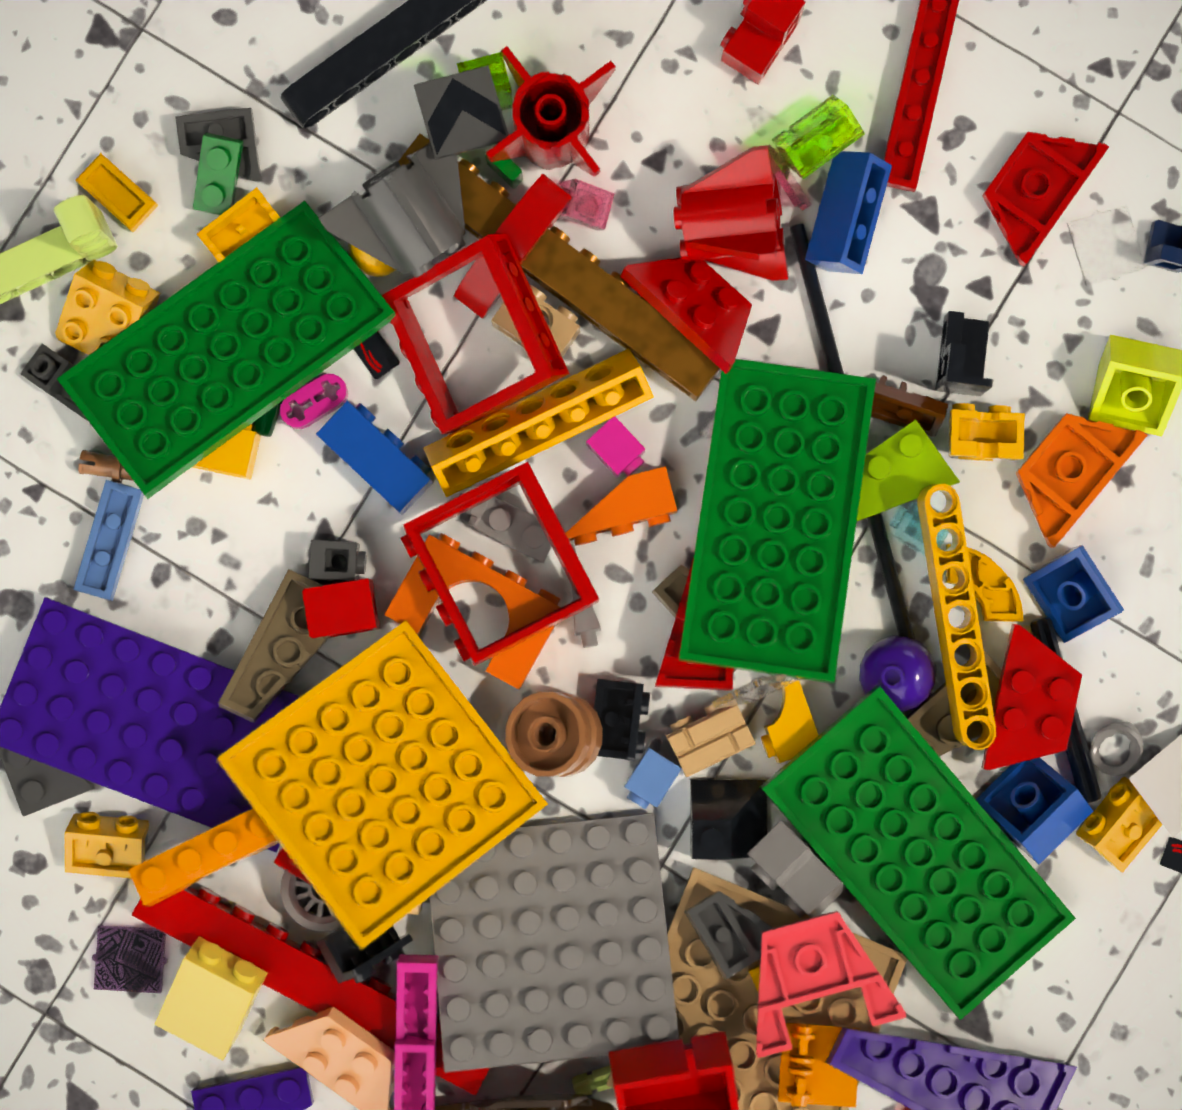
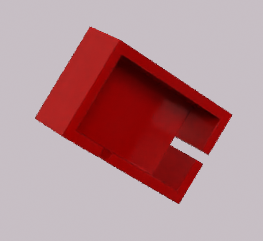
(676, 1075)

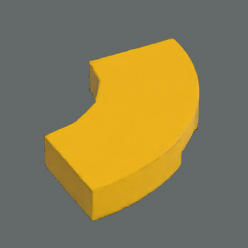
(992, 588)

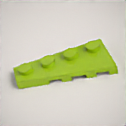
(901, 470)

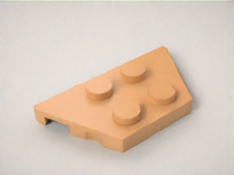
(340, 1057)

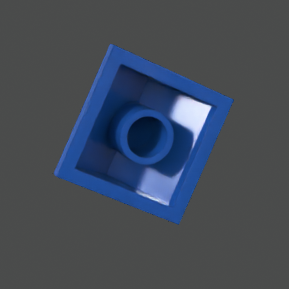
(1073, 593)

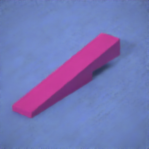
(416, 1032)

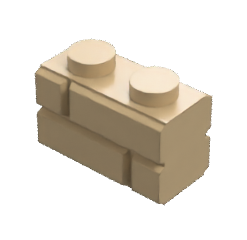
(709, 738)

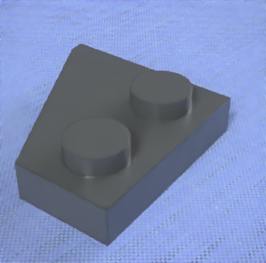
(227, 123)
(38, 784)

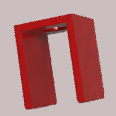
(341, 608)

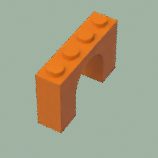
(524, 606)

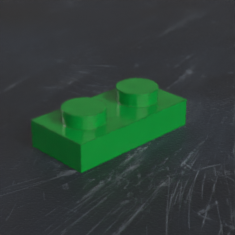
(217, 173)

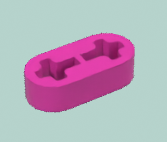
(318, 409)

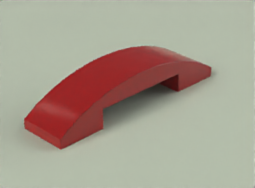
(524, 228)

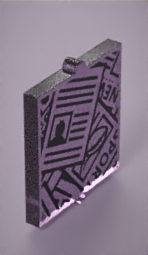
(129, 959)

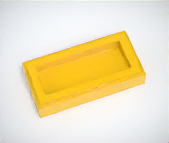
(116, 192)

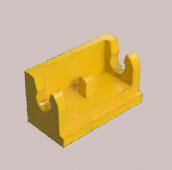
(238, 224)

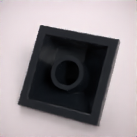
(726, 818)

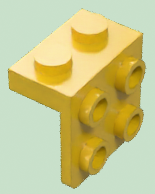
(102, 306)

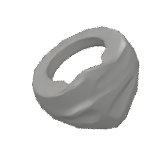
(1136, 747)

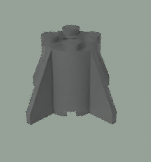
(405, 213)

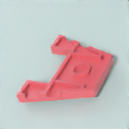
(811, 962)

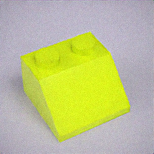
(1136, 385)

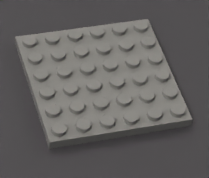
(555, 947)

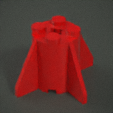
(551, 117)
(735, 217)

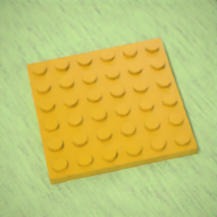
(382, 783)

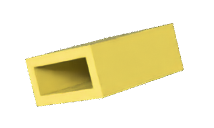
(210, 998)

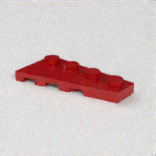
(686, 674)

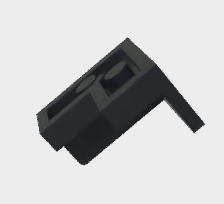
(963, 356)

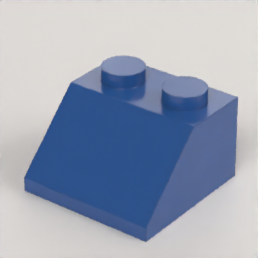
(1035, 807)

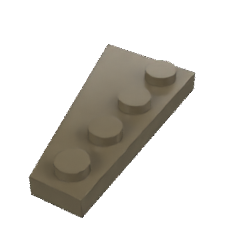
(275, 652)
(933, 715)

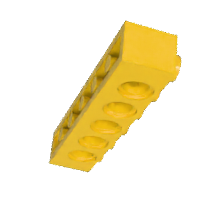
(538, 422)

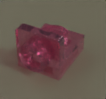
(589, 206)

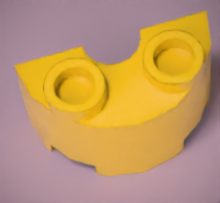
(985, 435)

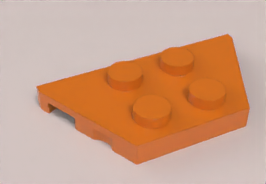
(1072, 470)

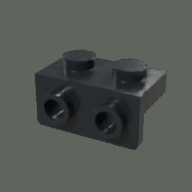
(619, 712)
(350, 962)

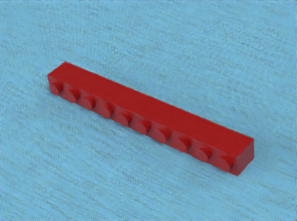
(291, 967)

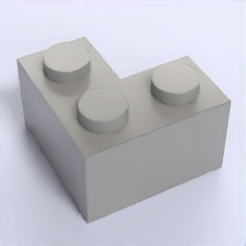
(791, 865)

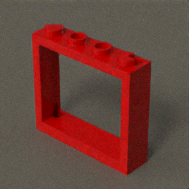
(523, 311)
(432, 579)

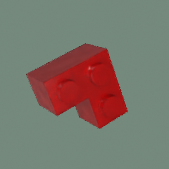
(760, 35)

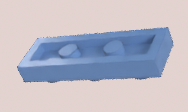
(109, 540)

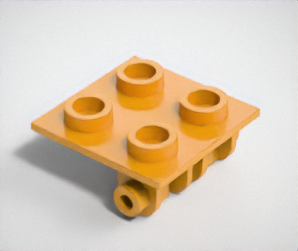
(806, 1076)

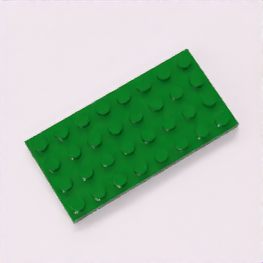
(226, 349)
(778, 521)
(918, 852)

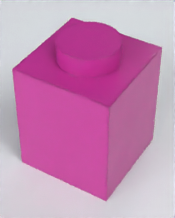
(617, 448)

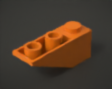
(635, 500)

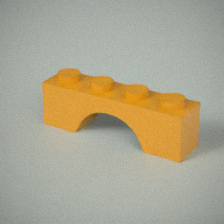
(200, 857)

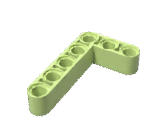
(74, 244)

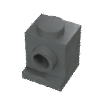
(322, 556)

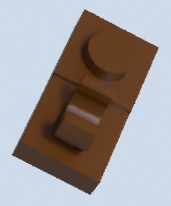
(902, 407)

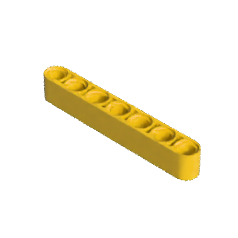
(968, 631)

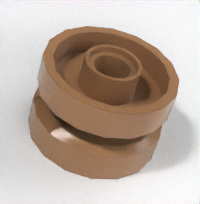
(532, 730)

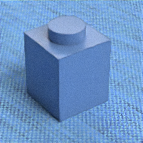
(651, 779)

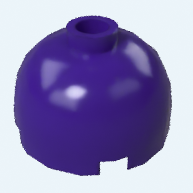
(901, 669)

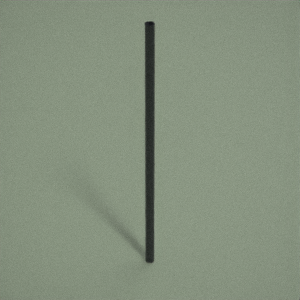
(834, 365)

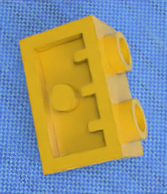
(1120, 825)
(104, 844)

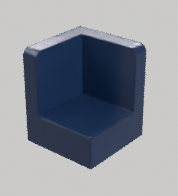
(1164, 246)

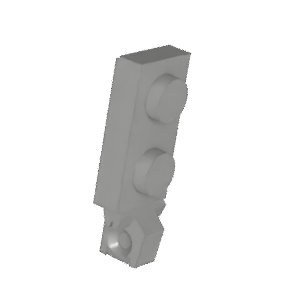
(511, 527)

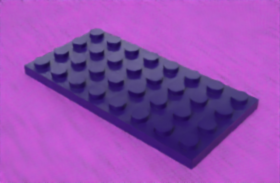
(127, 714)

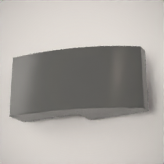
(44, 370)

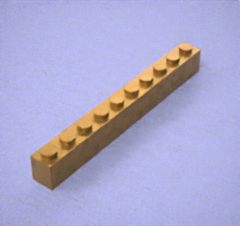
(586, 287)

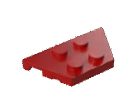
(1038, 188)
(695, 303)
(1032, 702)

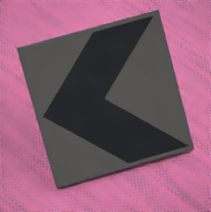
(461, 112)

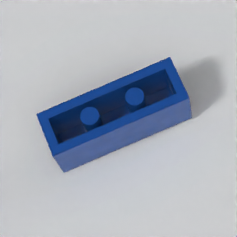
(848, 212)
(376, 456)

